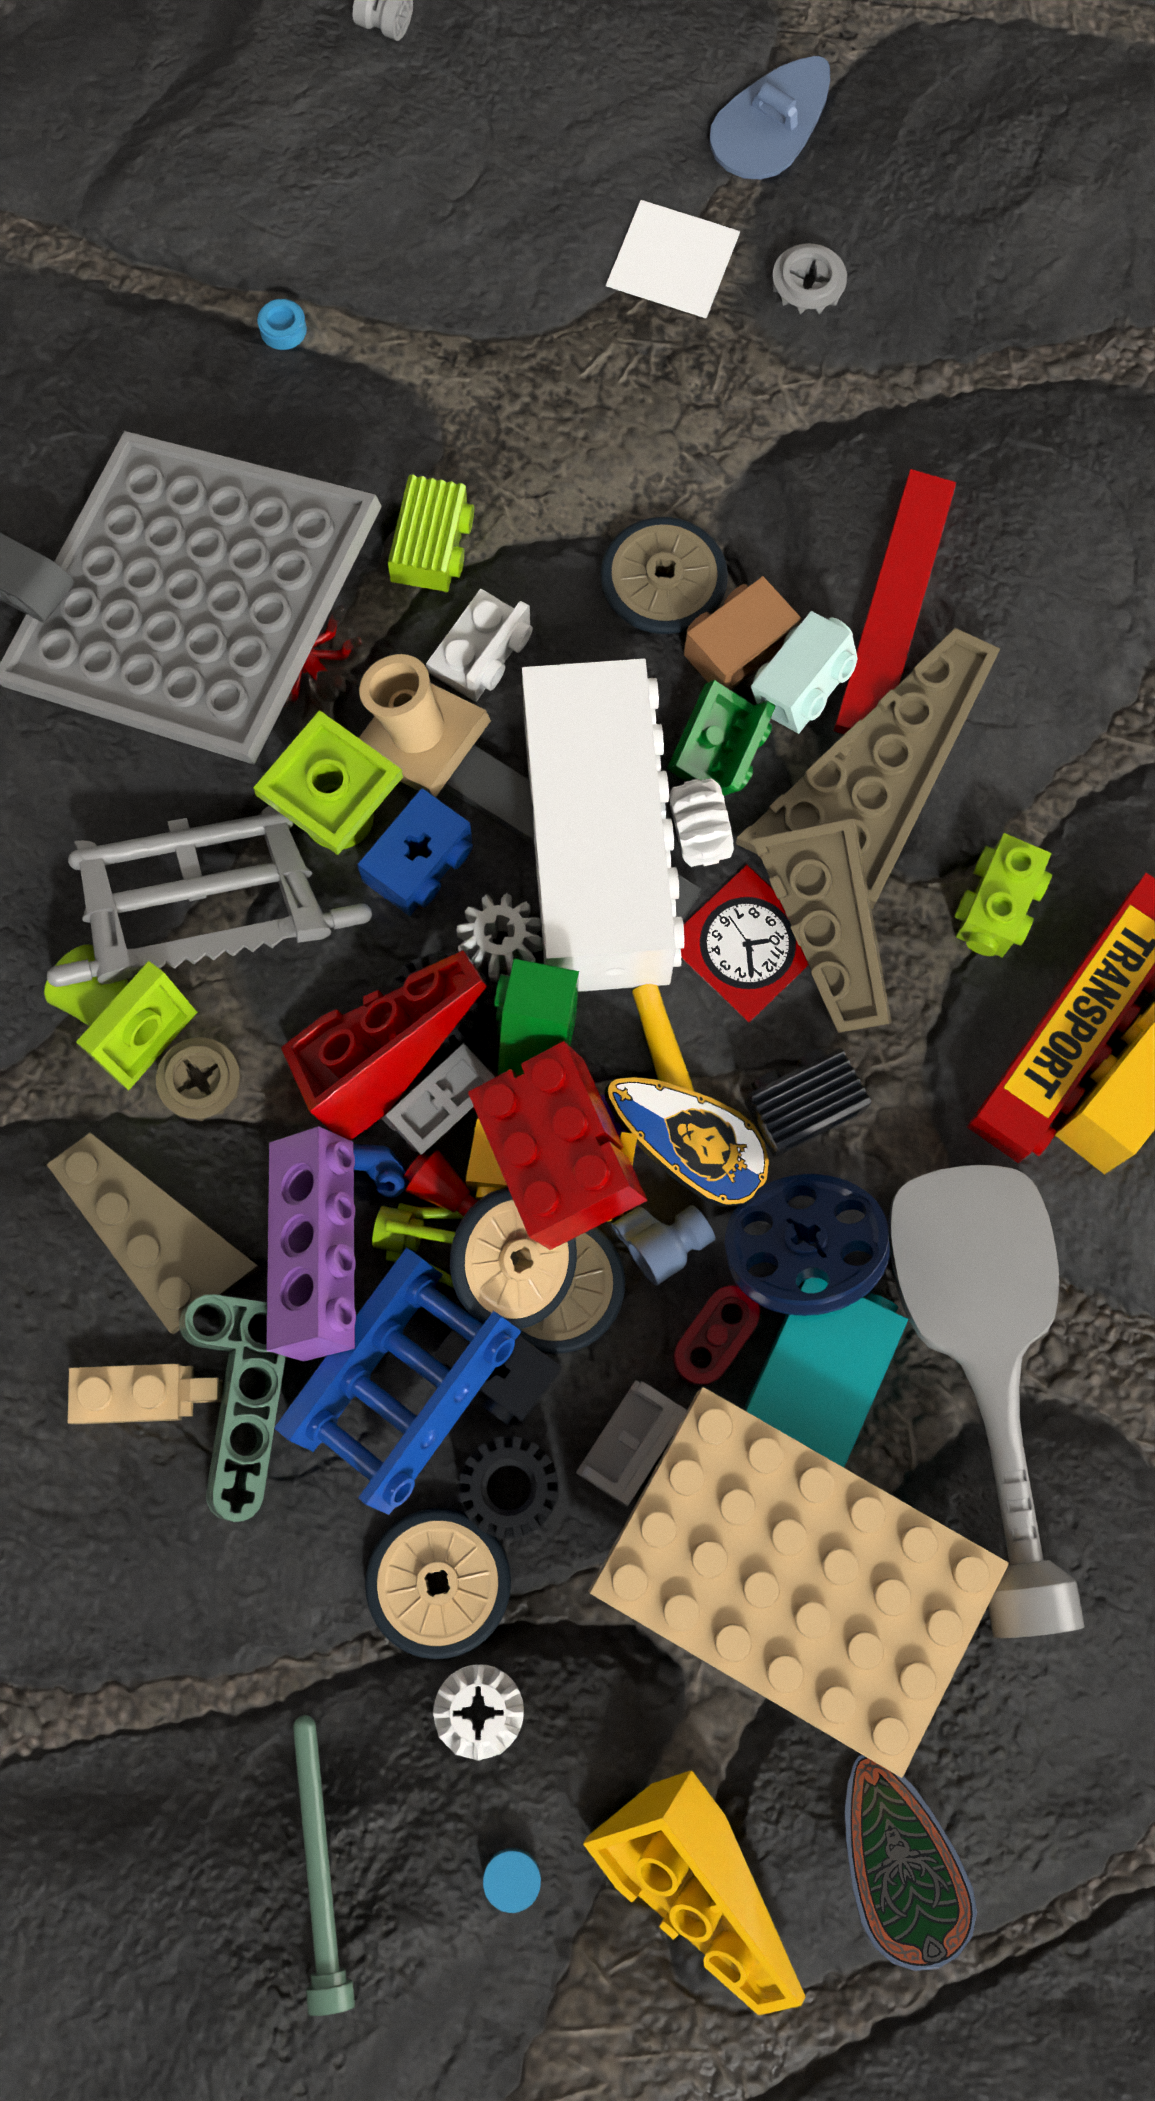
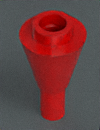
(438, 1183)

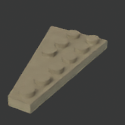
(888, 759)

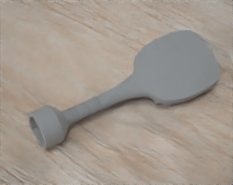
(982, 1286)

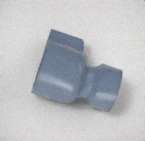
(663, 1248)

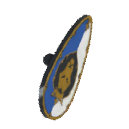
(692, 1138)

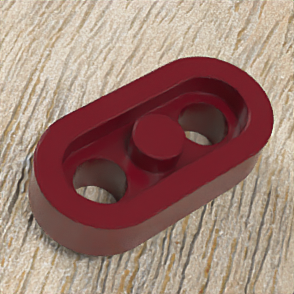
(716, 1336)

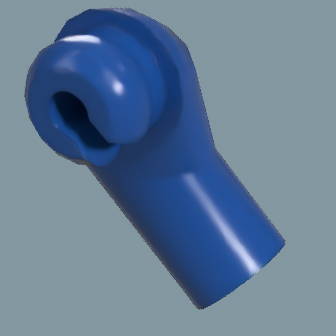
(382, 1167)

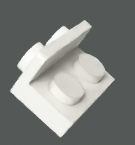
(479, 644)

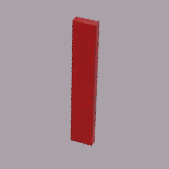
(897, 595)

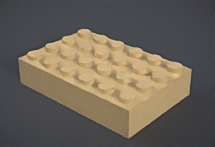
(800, 1580)

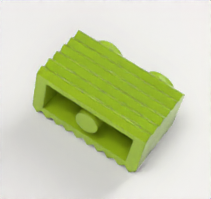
(429, 534)

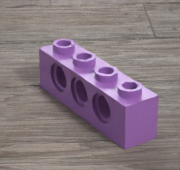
(311, 1245)

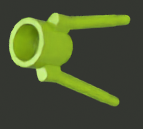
(404, 1228)

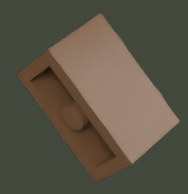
(740, 634)

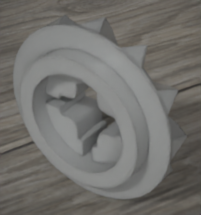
(792, 269)

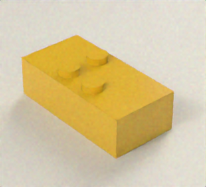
(1121, 1105)

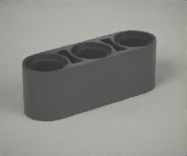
(31, 580)

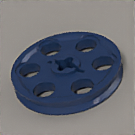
(801, 1261)

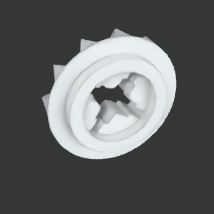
(498, 1692)

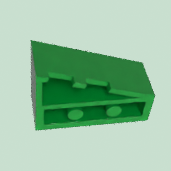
(534, 1011)

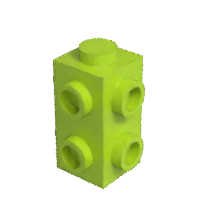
(998, 908)

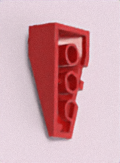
(364, 1060)

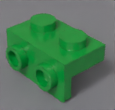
(722, 738)

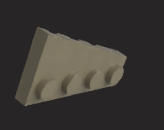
(829, 909)

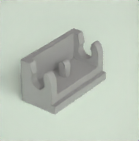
(438, 1100)
(631, 1442)

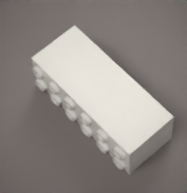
(602, 823)

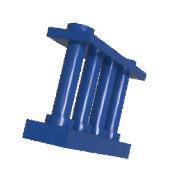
(347, 1375)

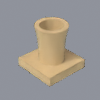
(417, 722)

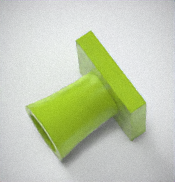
(329, 784)
(126, 1019)

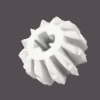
(701, 822)
(484, 927)

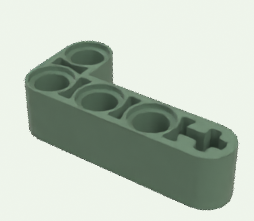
(235, 1407)

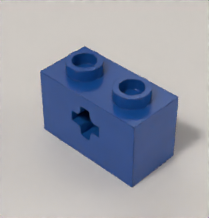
(419, 827)

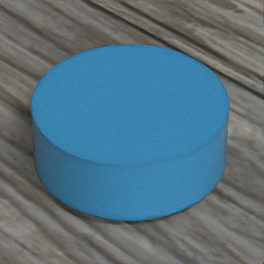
(282, 324)
(512, 1880)

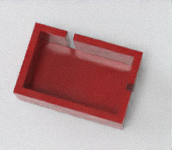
(549, 1147)

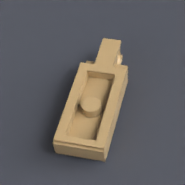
(137, 1393)

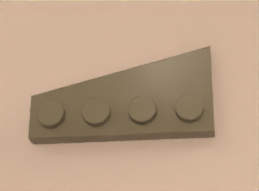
(148, 1232)

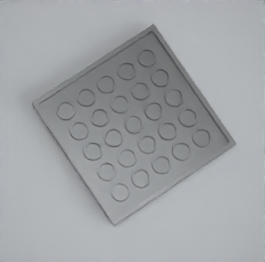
(192, 595)

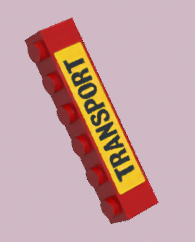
(1074, 1031)

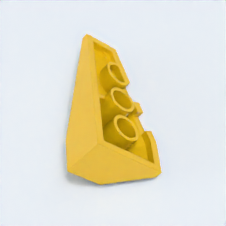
(687, 1866)

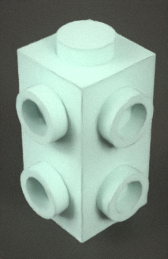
(806, 670)

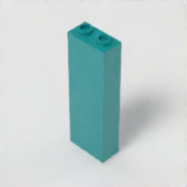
(827, 1372)

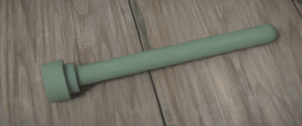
(329, 1988)

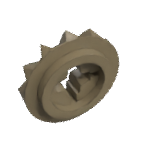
(174, 1076)

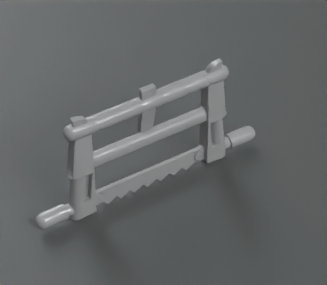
(116, 962)

